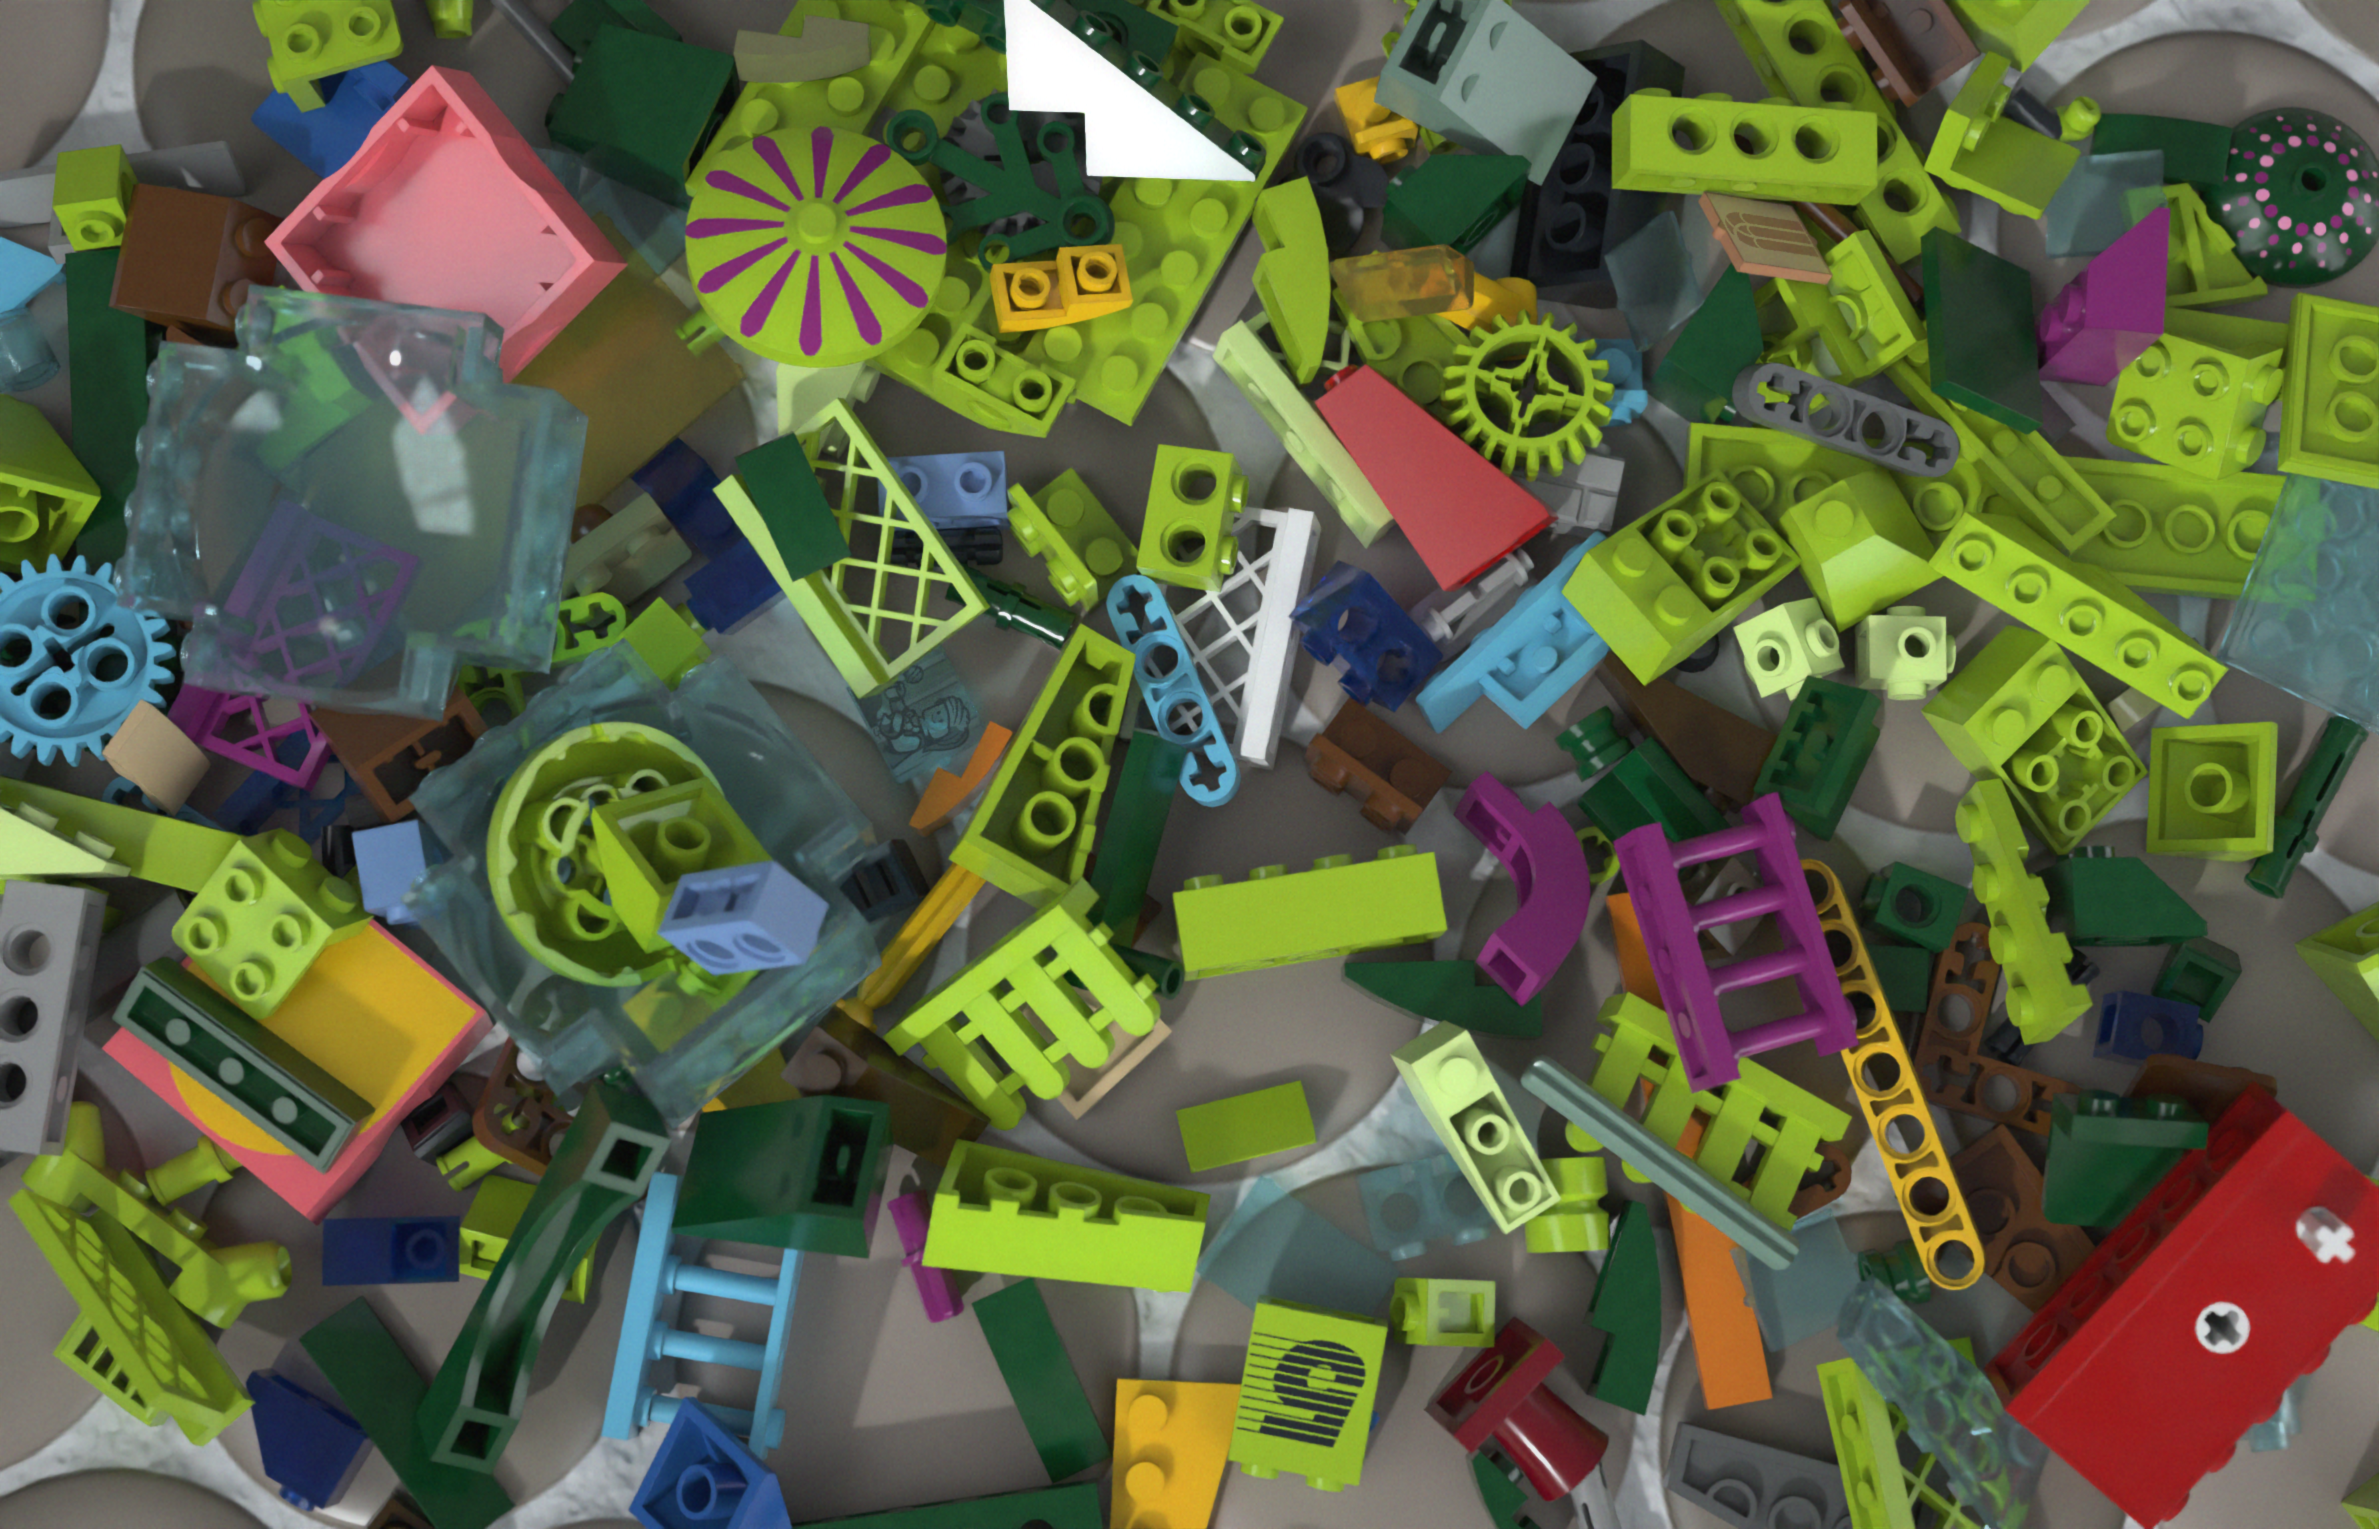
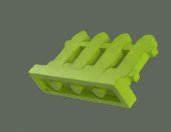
(1043, 987)
(1801, 1116)

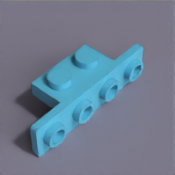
(1524, 657)

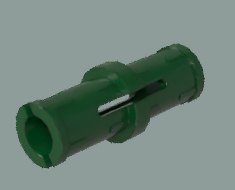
(1018, 609)

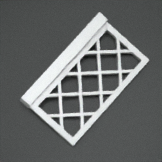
(1274, 642)

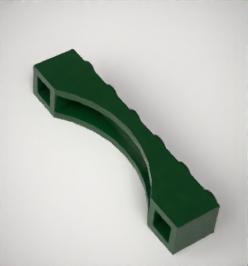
(590, 1180)

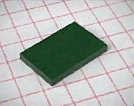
(1981, 331)

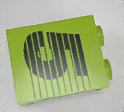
(1307, 1392)

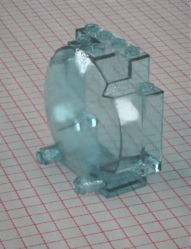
(351, 505)
(655, 1031)

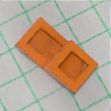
(949, 794)

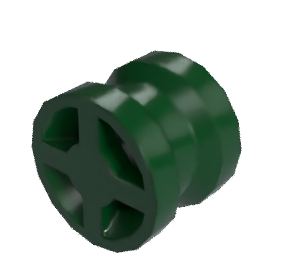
(1594, 743)
(1898, 1271)

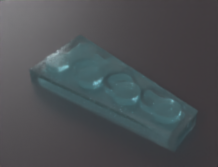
(1946, 1404)

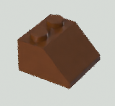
(192, 260)

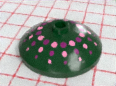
(2278, 224)

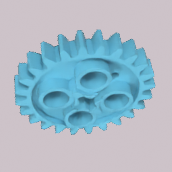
(97, 707)

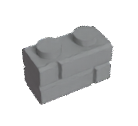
(1582, 494)

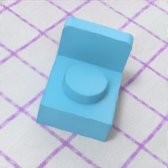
(1626, 376)

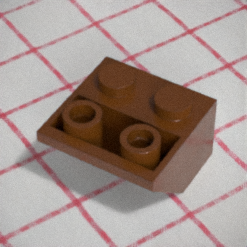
(395, 753)

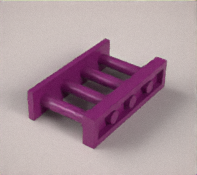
(1691, 986)

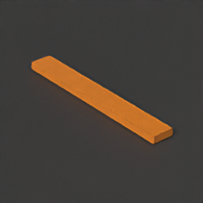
(1720, 1325)

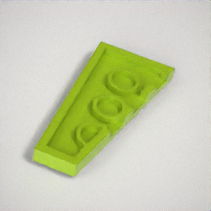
(2016, 902)

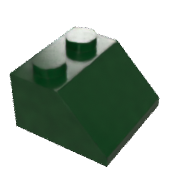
(1452, 200)
(1710, 353)
(2115, 902)

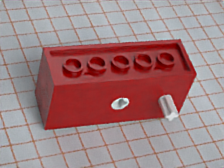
(2198, 1310)

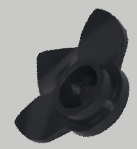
(1343, 192)

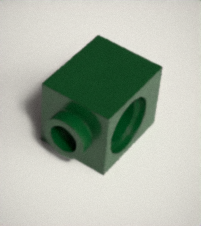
(1939, 901)

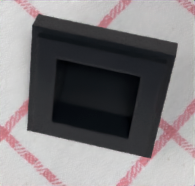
(439, 1124)

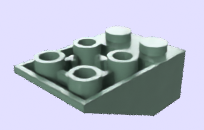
(1485, 81)

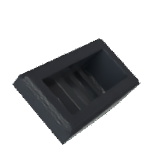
(905, 872)

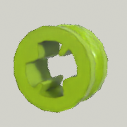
(1609, 865)

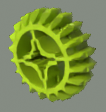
(1550, 404)

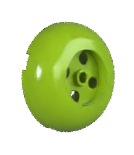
(542, 821)

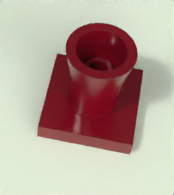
(1506, 1397)

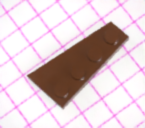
(2005, 1199)

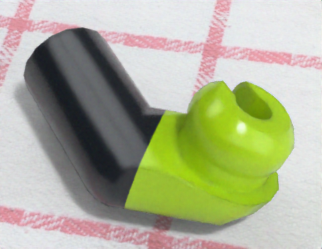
(2061, 123)
(339, 855)

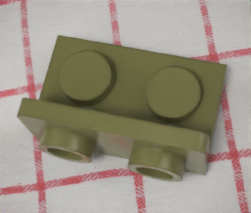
(625, 557)

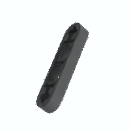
(1847, 416)

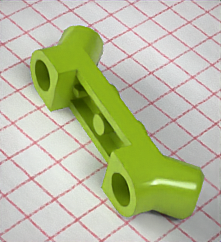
(213, 1279)

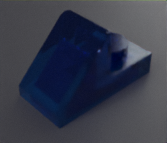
(684, 492)

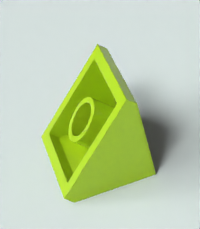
(2212, 791)

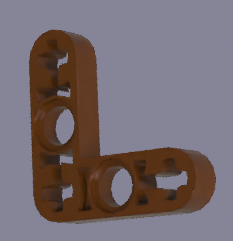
(1961, 1047)
(533, 1115)

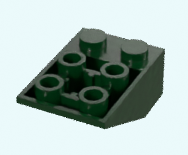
(789, 1175)

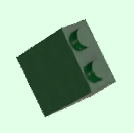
(643, 109)

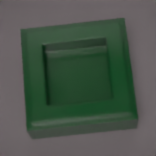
(1902, 976)

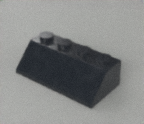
(1575, 212)

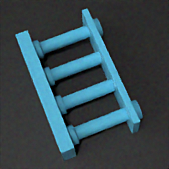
(649, 1339)

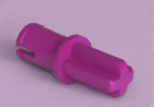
(934, 1284)

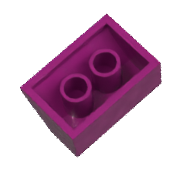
(2108, 308)

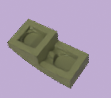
(824, 51)

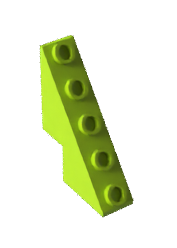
(2078, 608)

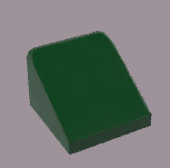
(2198, 975)

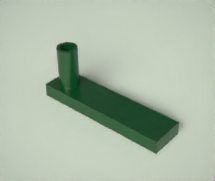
(1130, 854)

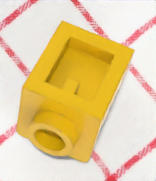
(1371, 127)

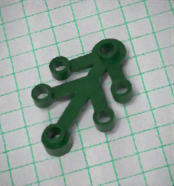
(1009, 190)

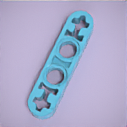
(1179, 687)

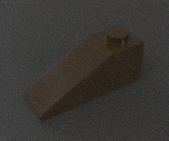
(1705, 741)
(855, 1063)

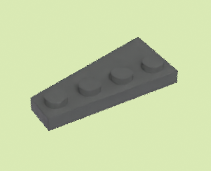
(1761, 1484)

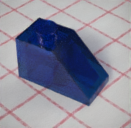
(305, 1441)

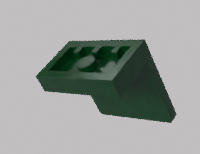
(1821, 753)

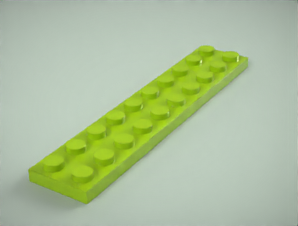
(2169, 530)

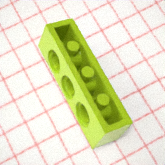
(1651, 160)

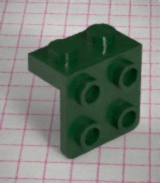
(2112, 1152)

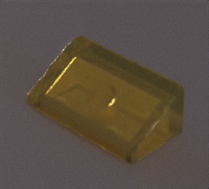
(1405, 282)

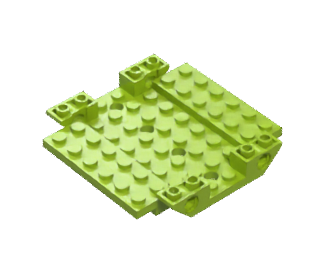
(1169, 227)

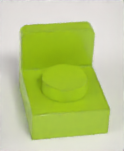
(1443, 1312)

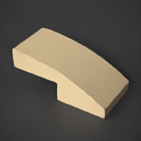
(156, 757)

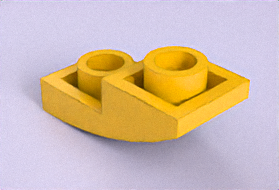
(1068, 290)

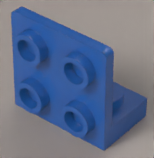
(334, 133)

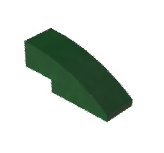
(1446, 992)
(1629, 1310)
(1042, 1379)

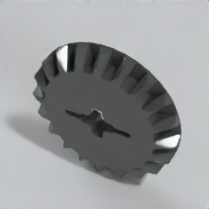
(971, 135)

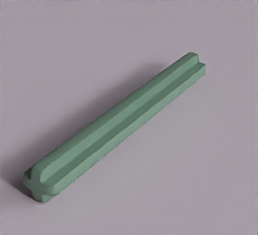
(1660, 1162)

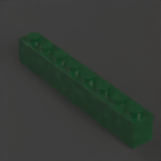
(108, 408)

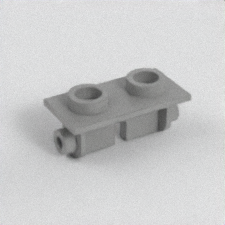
(1457, 617)

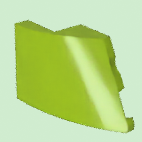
(1840, 327)

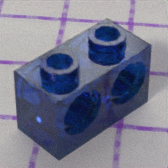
(1372, 627)

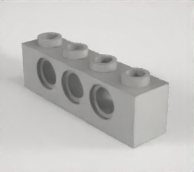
(61, 992)

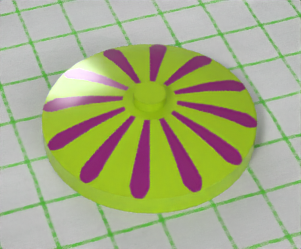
(815, 246)

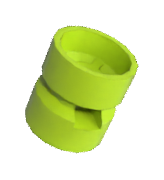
(1576, 1219)

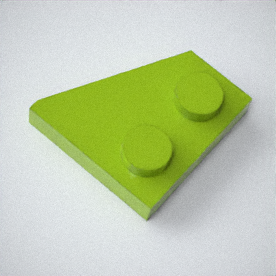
(2200, 258)

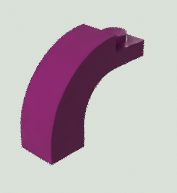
(1548, 881)

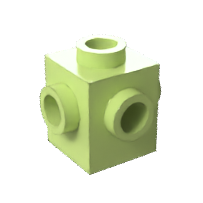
(1788, 646)
(1903, 652)

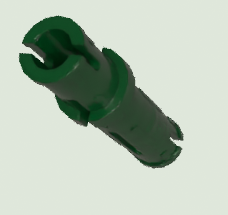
(2307, 806)

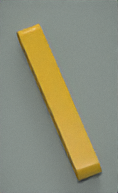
(1903, 1099)

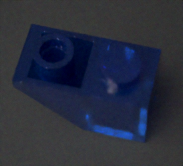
(390, 1250)

